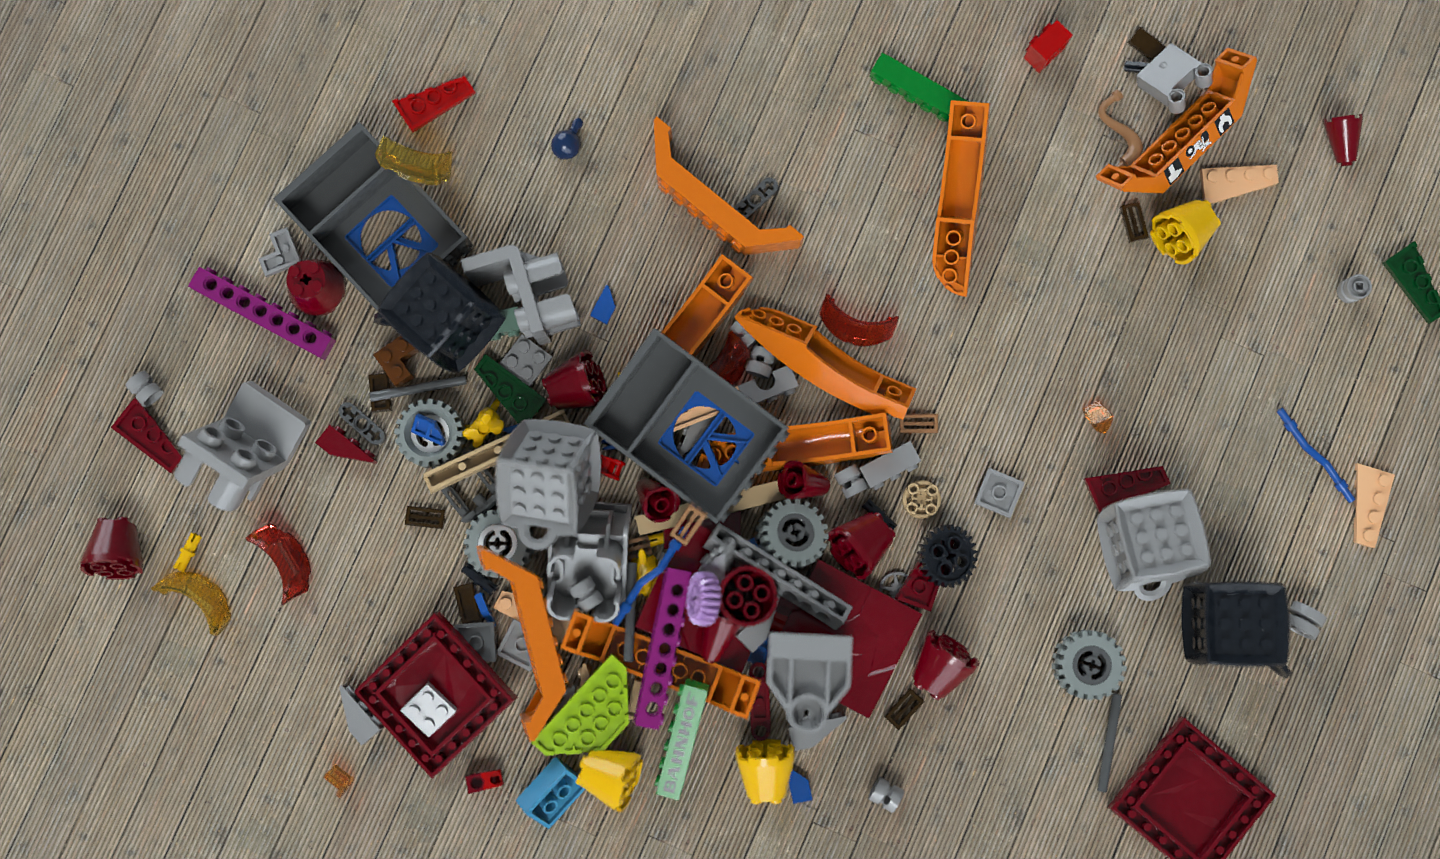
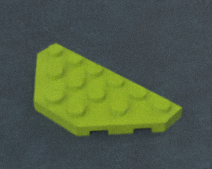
(591, 715)

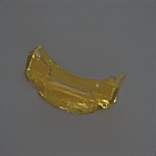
(414, 164)
(203, 592)

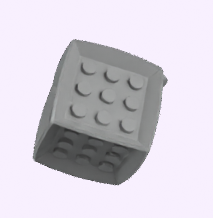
(548, 479)
(1153, 541)

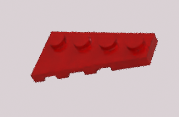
(433, 102)

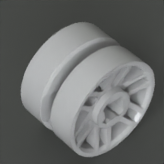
(1305, 620)

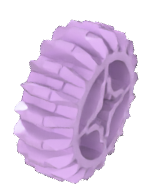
(703, 598)

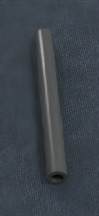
(417, 388)
(630, 617)
(1109, 743)

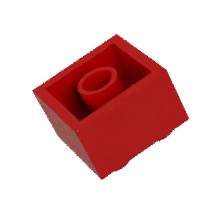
(1047, 45)

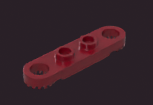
(761, 706)

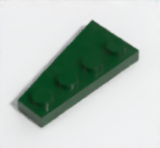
(1411, 276)
(514, 394)

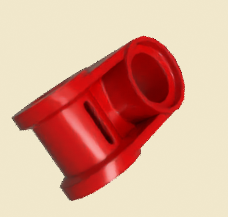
(608, 466)

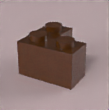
(393, 358)

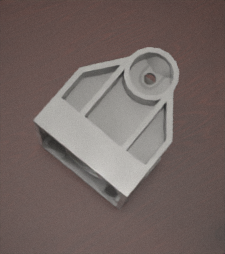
(808, 675)

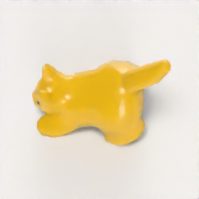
(486, 422)
(644, 566)

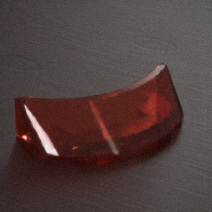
(853, 330)
(731, 359)
(288, 558)

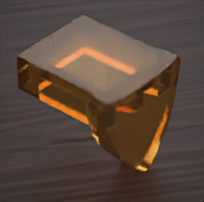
(1098, 416)
(339, 779)

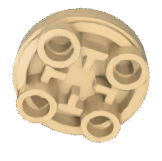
(921, 499)

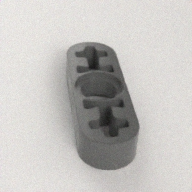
(769, 193)
(355, 411)

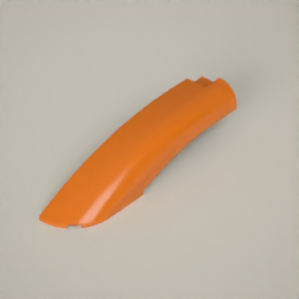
(960, 194)
(708, 305)
(824, 364)
(821, 443)

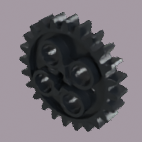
(932, 563)

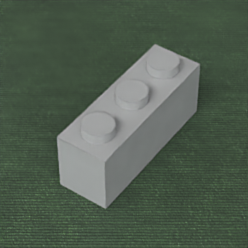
(890, 466)

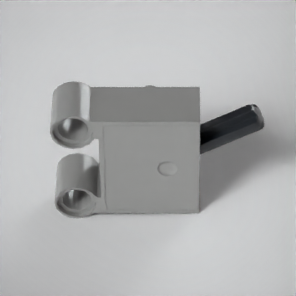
(1169, 75)

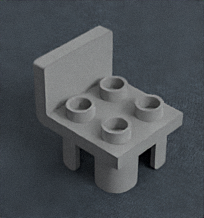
(526, 280)
(244, 446)
(596, 552)

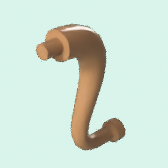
(1133, 140)

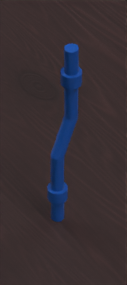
(1340, 484)
(625, 606)

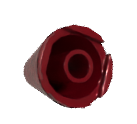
(1344, 137)
(801, 481)
(657, 500)
(717, 638)

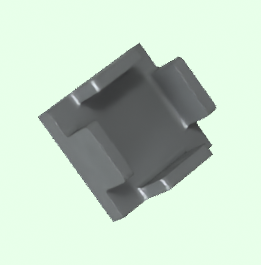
(481, 638)

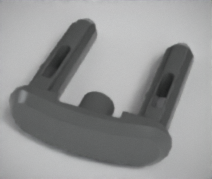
(483, 505)

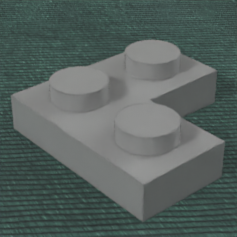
(285, 254)

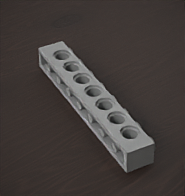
(787, 581)

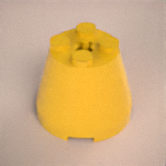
(1184, 230)
(765, 769)
(611, 776)

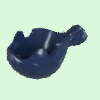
(566, 142)

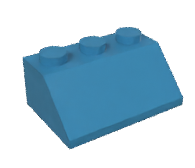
(550, 793)

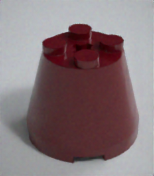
(315, 286)
(575, 383)
(861, 543)
(113, 550)
(759, 597)
(942, 665)

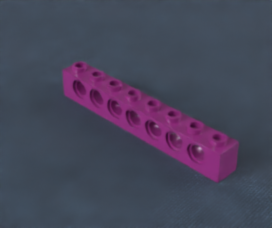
(202, 283)
(655, 718)

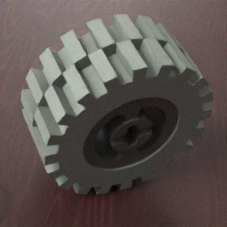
(778, 542)
(1083, 685)

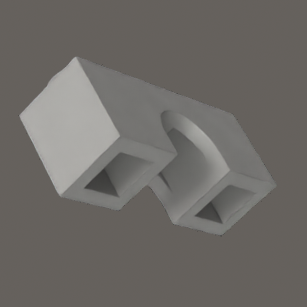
(784, 383)

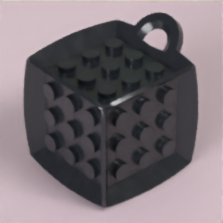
(440, 313)
(1237, 625)

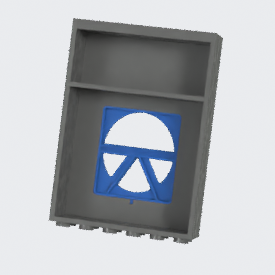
(347, 189)
(648, 400)

